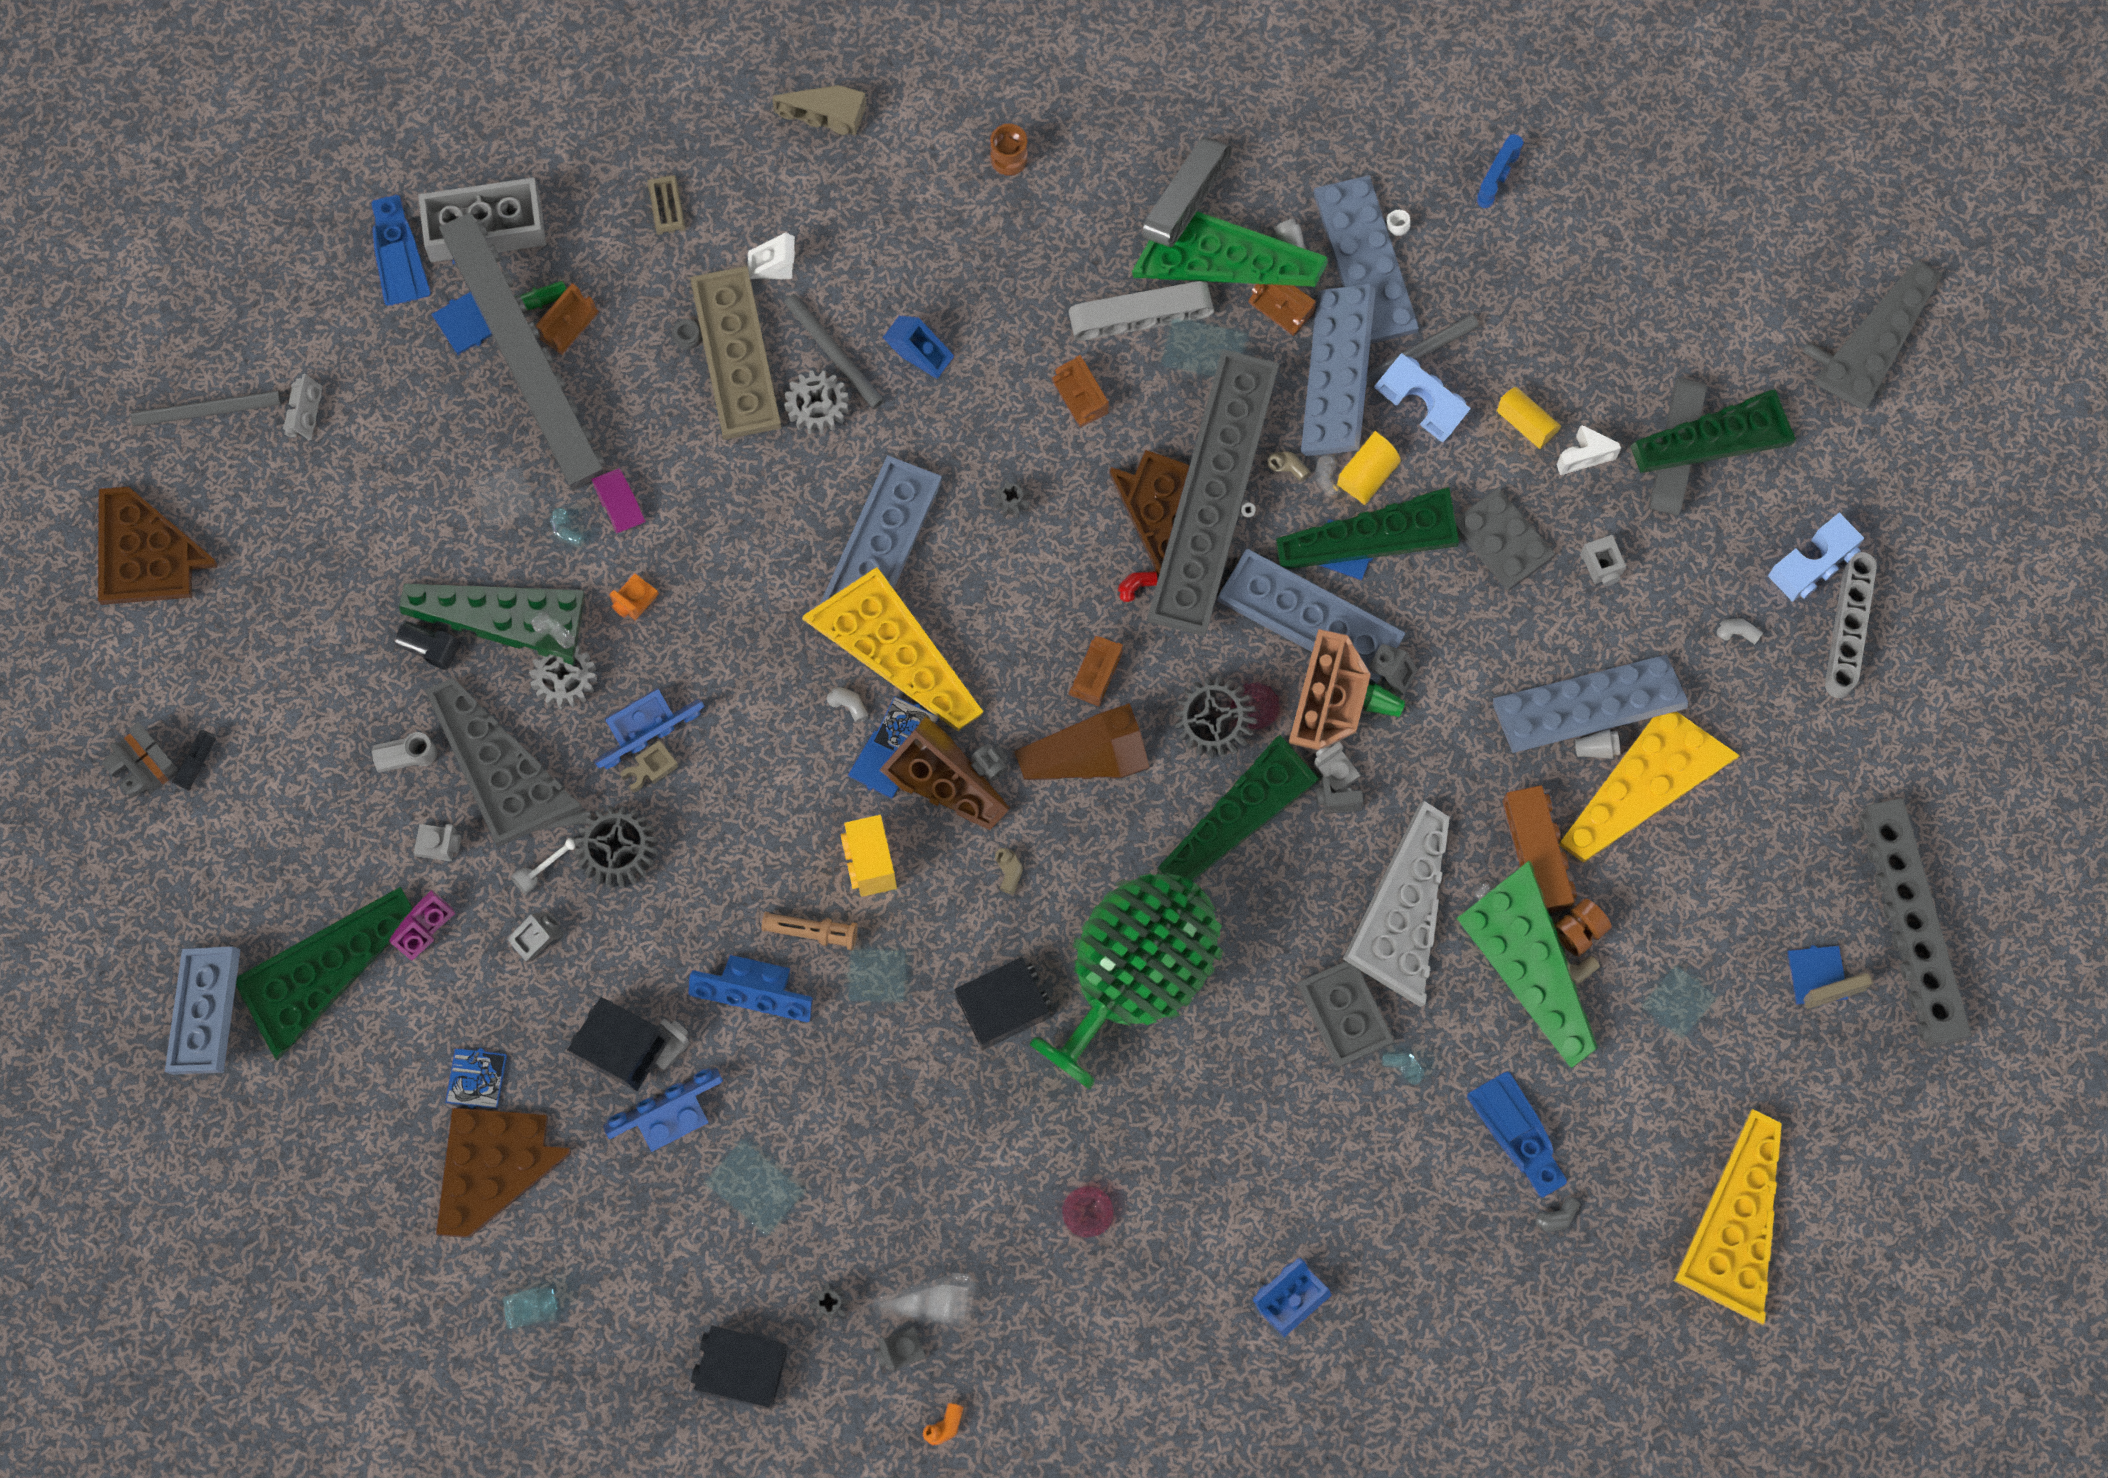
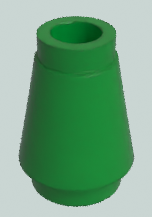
(1382, 701)

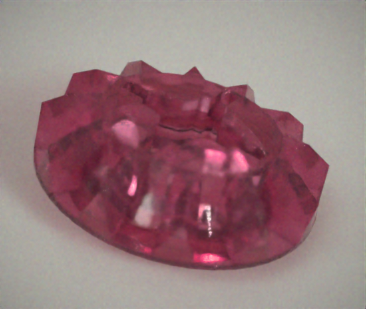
(1268, 709)
(1084, 1197)

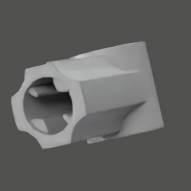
(402, 753)

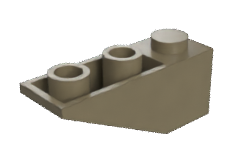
(826, 106)

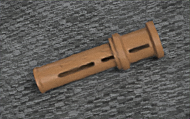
(826, 928)

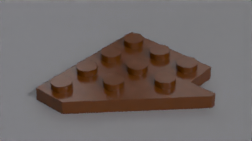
(1152, 500)
(142, 552)
(490, 1165)

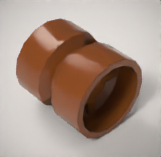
(1008, 149)
(1585, 924)

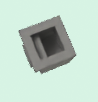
(1603, 551)

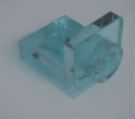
(530, 1307)

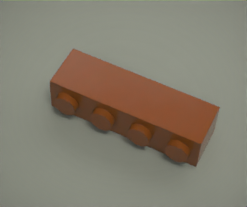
(1537, 842)

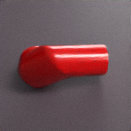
(1134, 582)

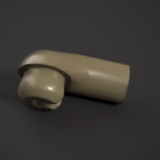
(1583, 970)

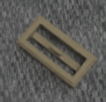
(670, 226)
(1837, 990)

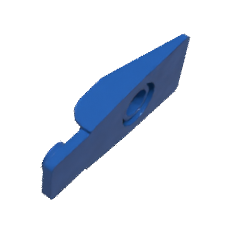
(397, 254)
(1518, 1131)

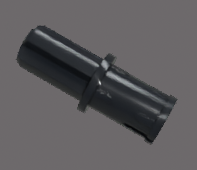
(194, 760)

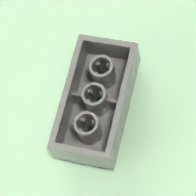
(507, 209)

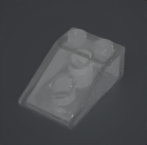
(938, 1301)

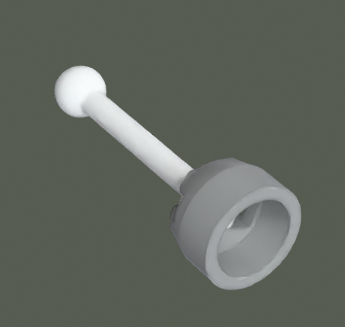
(527, 879)

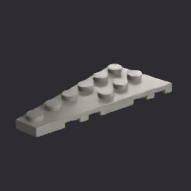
(1402, 916)

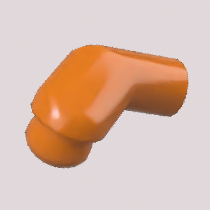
(945, 1429)

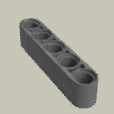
(1187, 191)
(1671, 483)

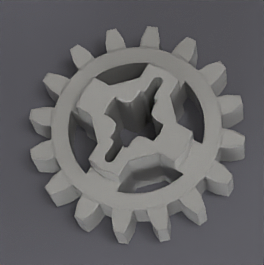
(817, 414)
(563, 687)

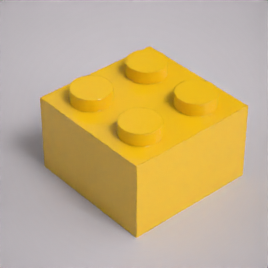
(868, 848)

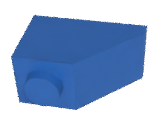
(918, 345)

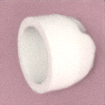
(1396, 219)

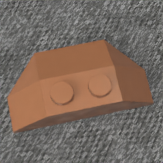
(1331, 693)

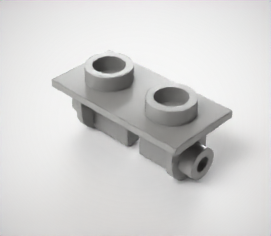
(305, 397)

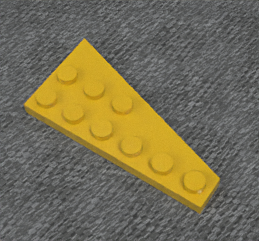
(886, 637)
(1656, 771)
(1735, 1233)

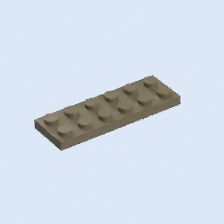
(735, 353)

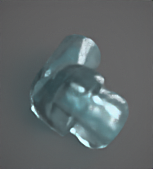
(562, 529)
(1406, 1065)

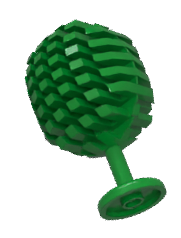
(1139, 959)

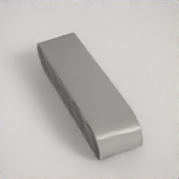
(1140, 310)
(1858, 614)

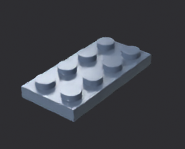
(202, 1010)

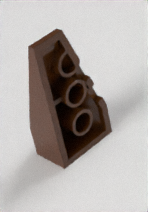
(1095, 747)
(939, 770)

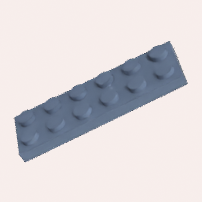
(1366, 253)
(1338, 370)
(887, 524)
(1300, 608)
(1590, 703)

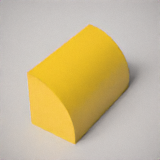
(1527, 417)
(1369, 468)

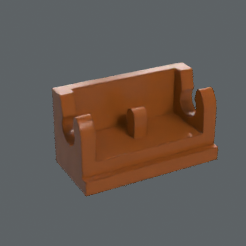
(1283, 305)
(566, 319)
(1080, 391)
(1096, 670)

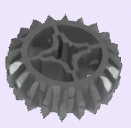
(1219, 731)
(618, 822)

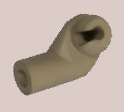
(1288, 463)
(1011, 868)

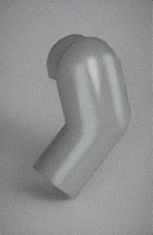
(1738, 626)
(850, 699)

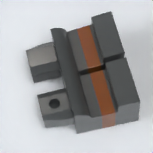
(143, 758)

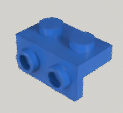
(1291, 1297)

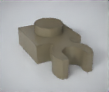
(653, 764)

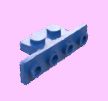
(641, 722)
(753, 987)
(668, 1115)

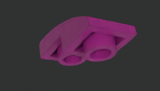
(618, 500)
(417, 928)

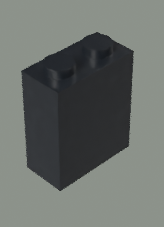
(1003, 1002)
(618, 1043)
(739, 1367)

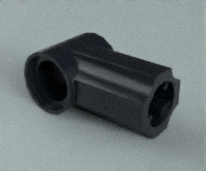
(434, 647)

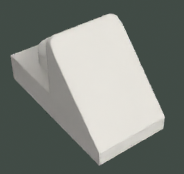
(772, 259)
(1593, 451)

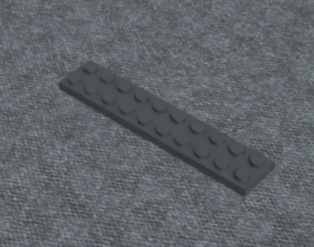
(1213, 493)

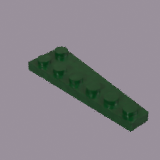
(1733, 431)
(1394, 530)
(1255, 799)

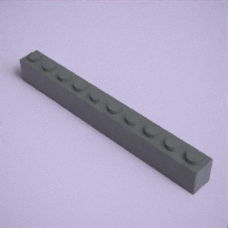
(521, 350)

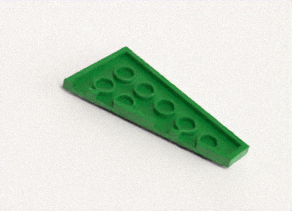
(1229, 253)
(1526, 952)

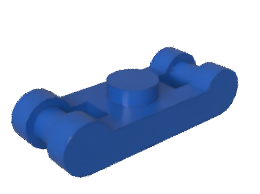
(1499, 170)

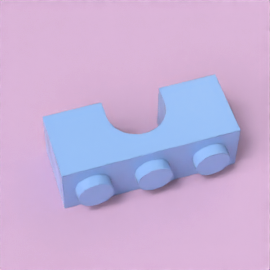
(1444, 407)
(1798, 574)

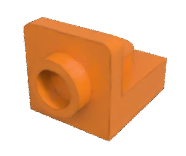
(633, 597)

